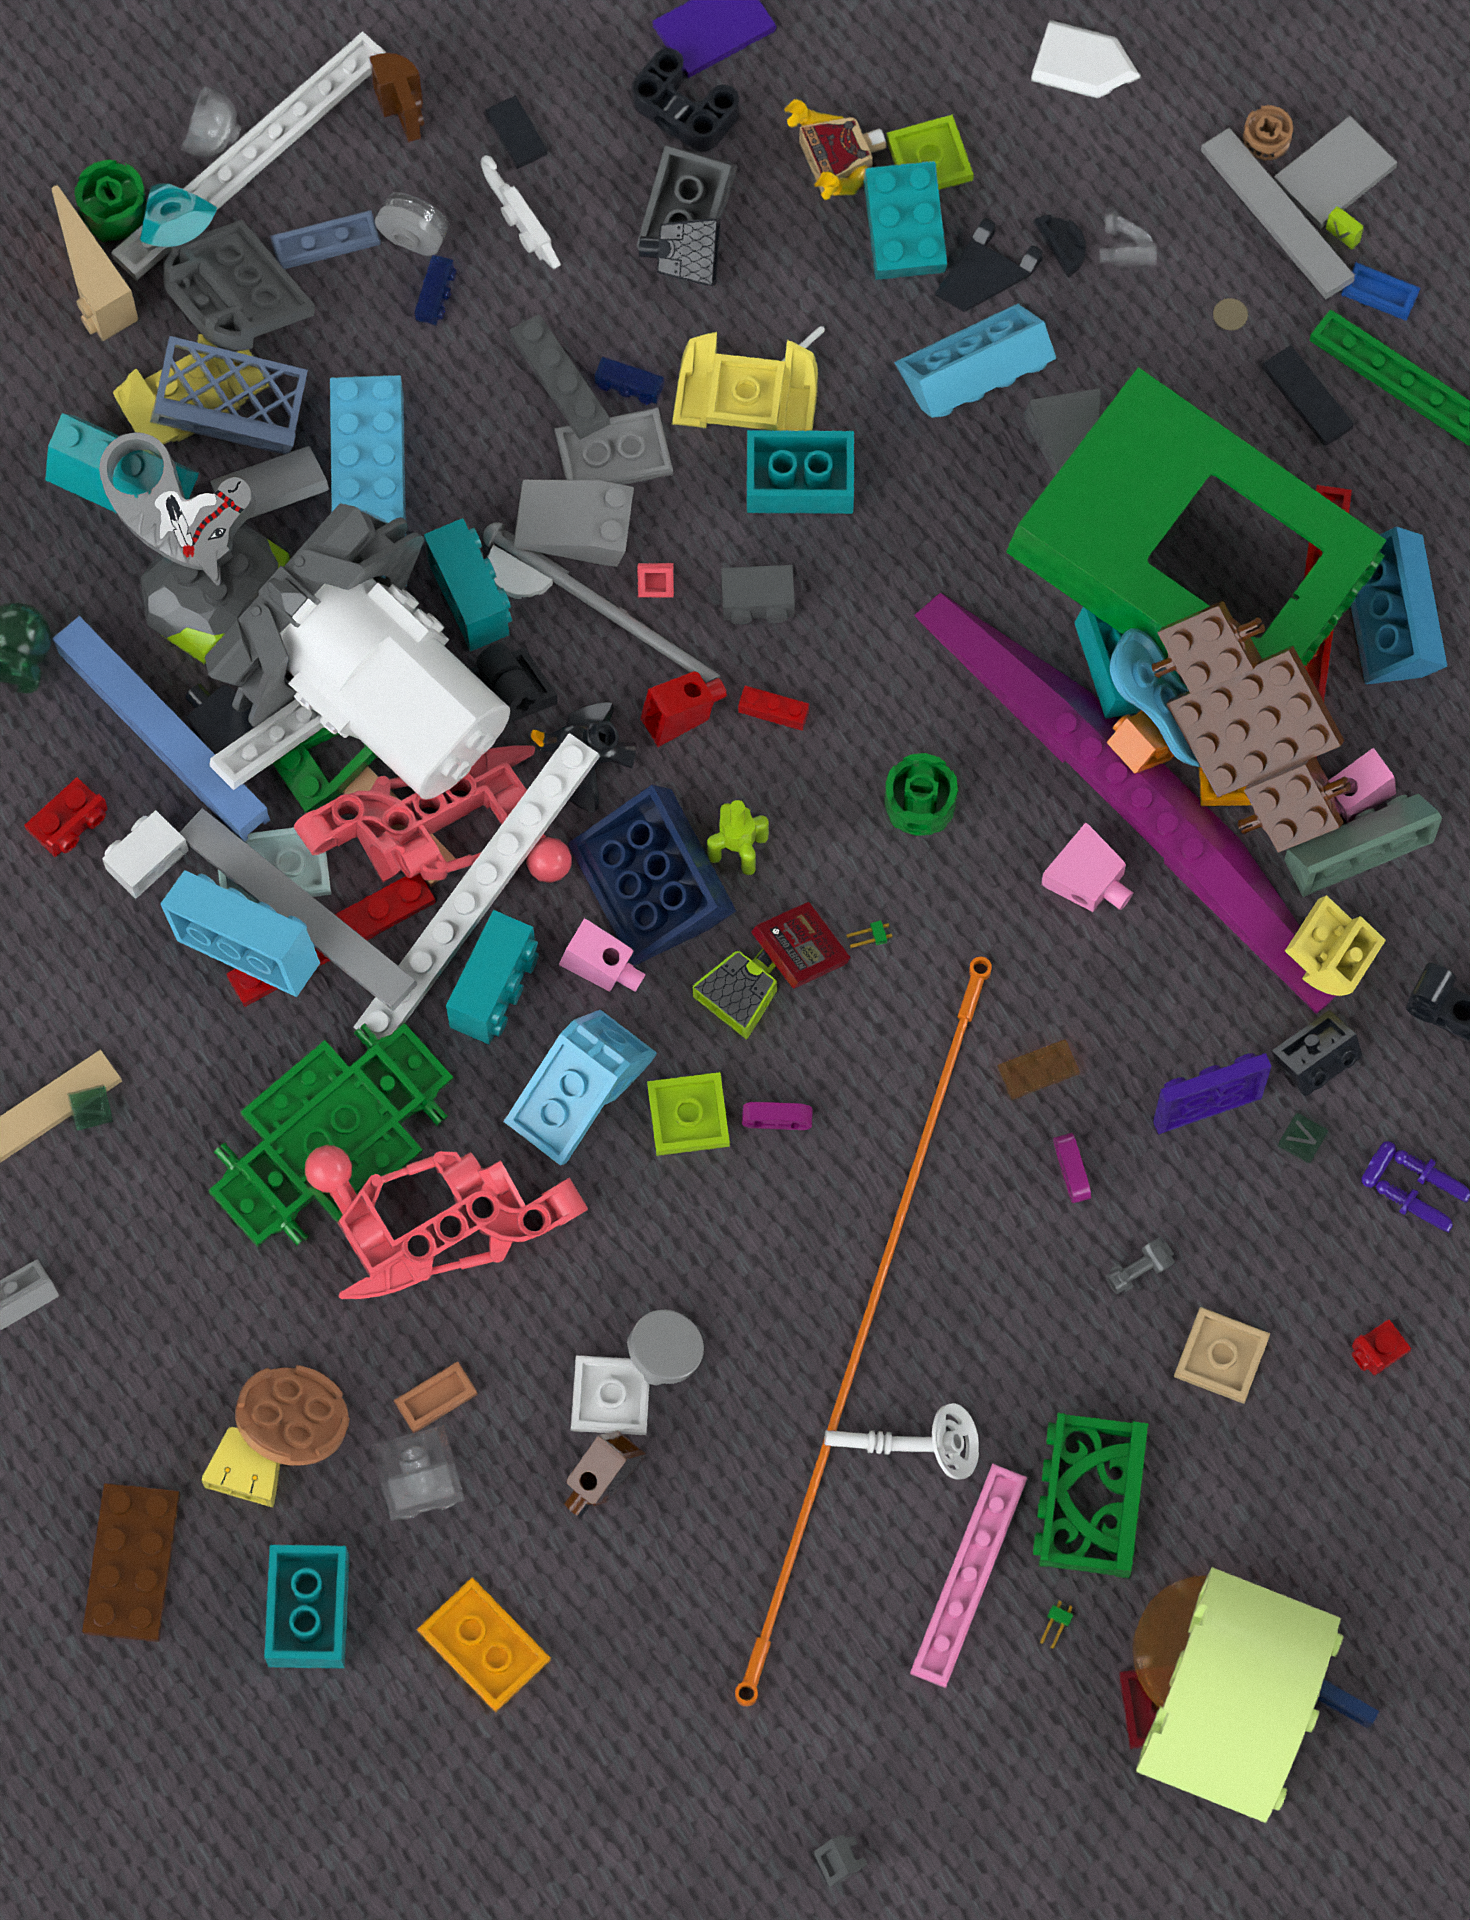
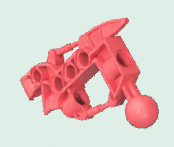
(413, 850)
(389, 1260)

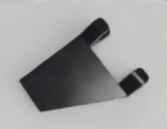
(983, 272)

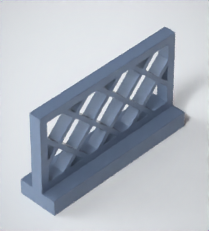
(221, 424)

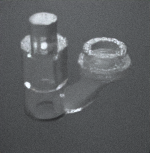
(1138, 254)

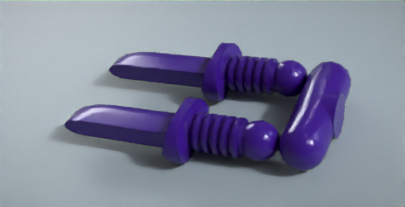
(1409, 1201)

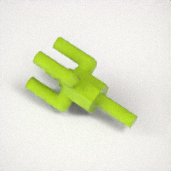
(738, 834)

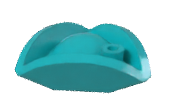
(174, 216)

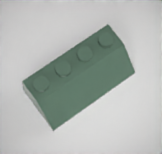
(1363, 843)

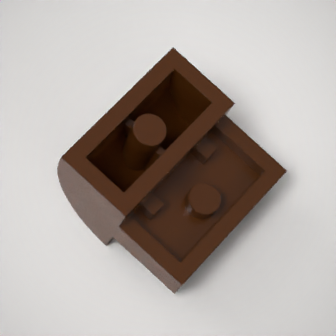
(398, 91)

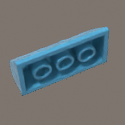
(1398, 614)

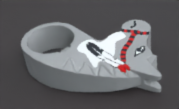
(184, 530)

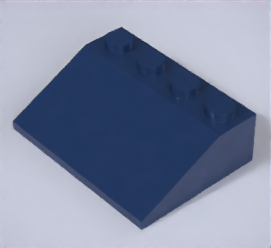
(651, 874)

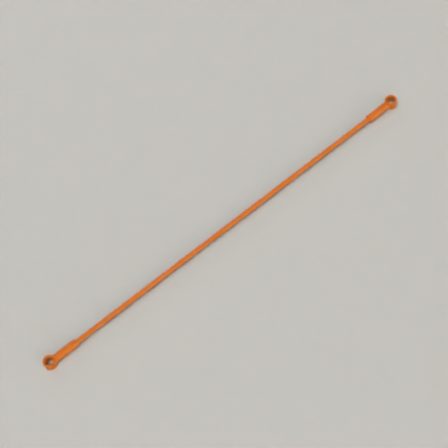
(763, 1644)

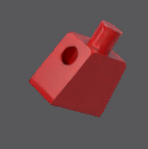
(679, 705)

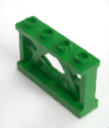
(1128, 1458)

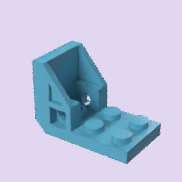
(579, 1075)

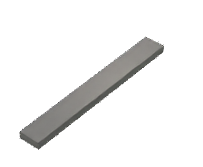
(325, 929)

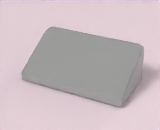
(24, 1293)

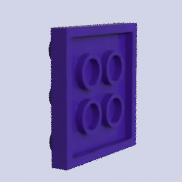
(1211, 1092)

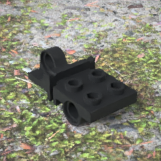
(515, 680)

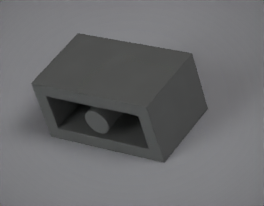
(757, 593)

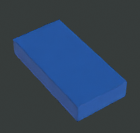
(1381, 291)

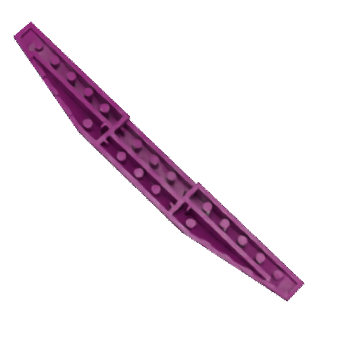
(1151, 801)

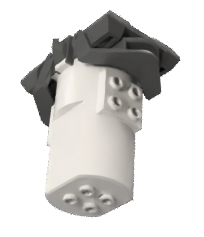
(361, 654)

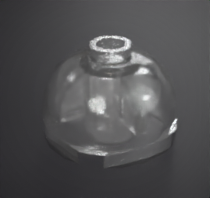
(211, 125)

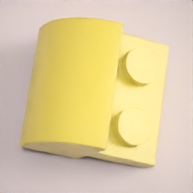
(1334, 948)

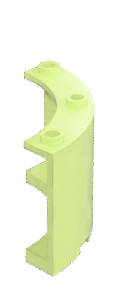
(1241, 1696)

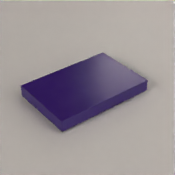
(712, 30)

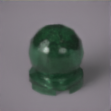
(23, 645)

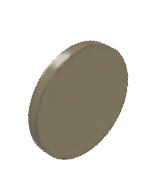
(1230, 314)

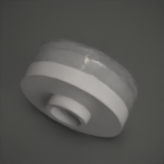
(412, 223)

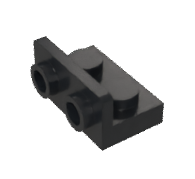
(1318, 1052)

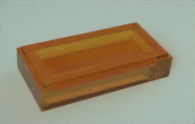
(1038, 1069)

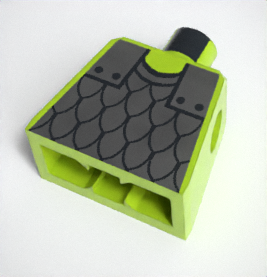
(738, 990)

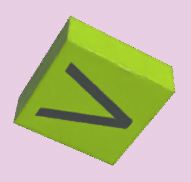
(1344, 227)

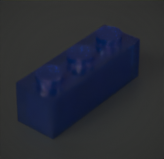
(435, 290)
(629, 381)

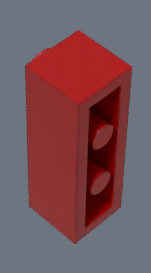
(773, 708)

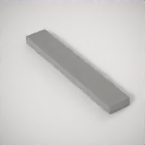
(1277, 213)

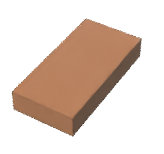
(435, 1397)

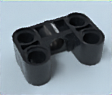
(677, 113)
(1436, 999)

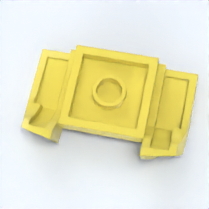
(745, 389)
(138, 395)

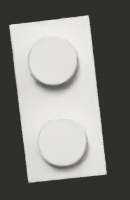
(144, 853)

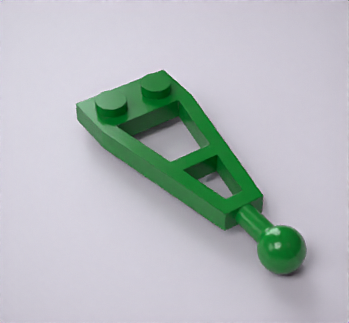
(308, 780)

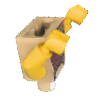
(834, 148)

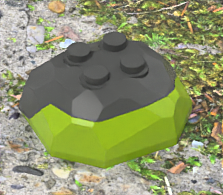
(196, 612)

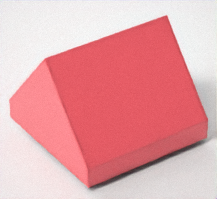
(655, 580)

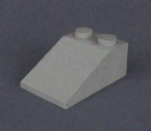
(574, 519)

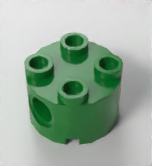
(111, 200)
(921, 794)

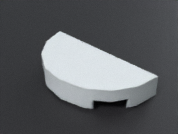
(516, 576)

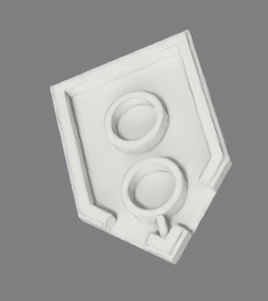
(1082, 61)

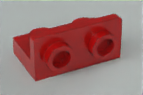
(67, 817)

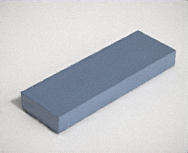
(325, 240)

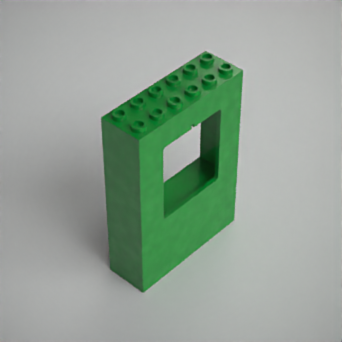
(1132, 484)

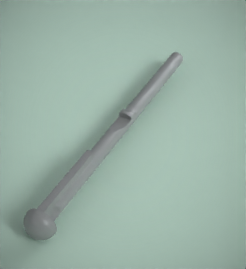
(496, 534)

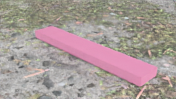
(968, 1575)

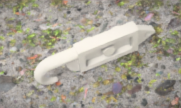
(517, 212)

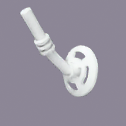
(941, 1442)

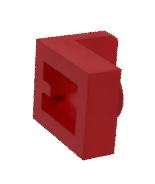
(1379, 1348)

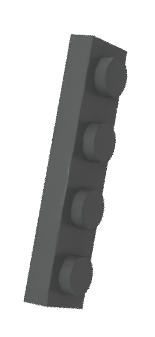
(559, 377)

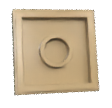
(1222, 1355)

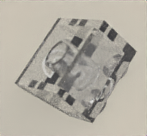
(417, 1473)

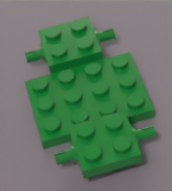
(332, 1105)

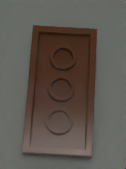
(131, 1562)

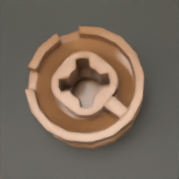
(1268, 132)

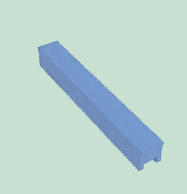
(158, 727)

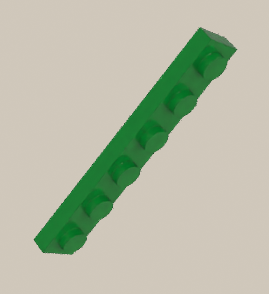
(1394, 374)

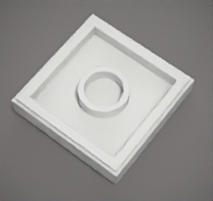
(609, 1396)

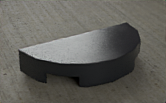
(1064, 240)

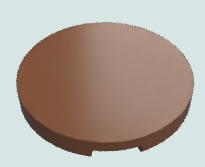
(292, 1415)

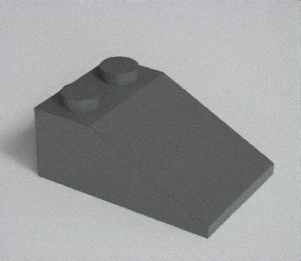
(687, 189)

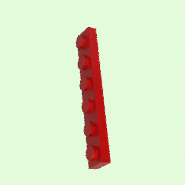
(365, 917)

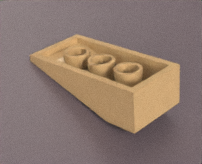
(103, 293)

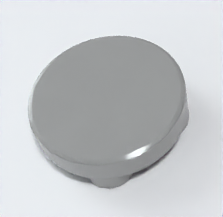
(665, 1347)

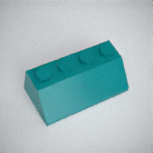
(76, 457)

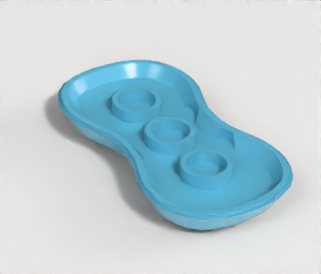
(1137, 684)

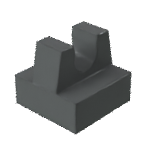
(838, 1860)

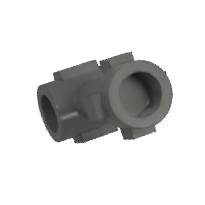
(1157, 1256)

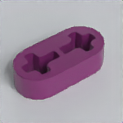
(777, 1115)
(1072, 1168)

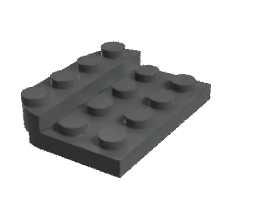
(233, 287)

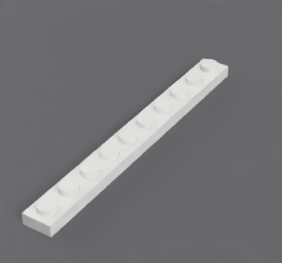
(264, 142)
(485, 880)

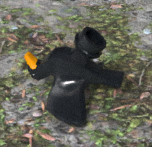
(592, 728)

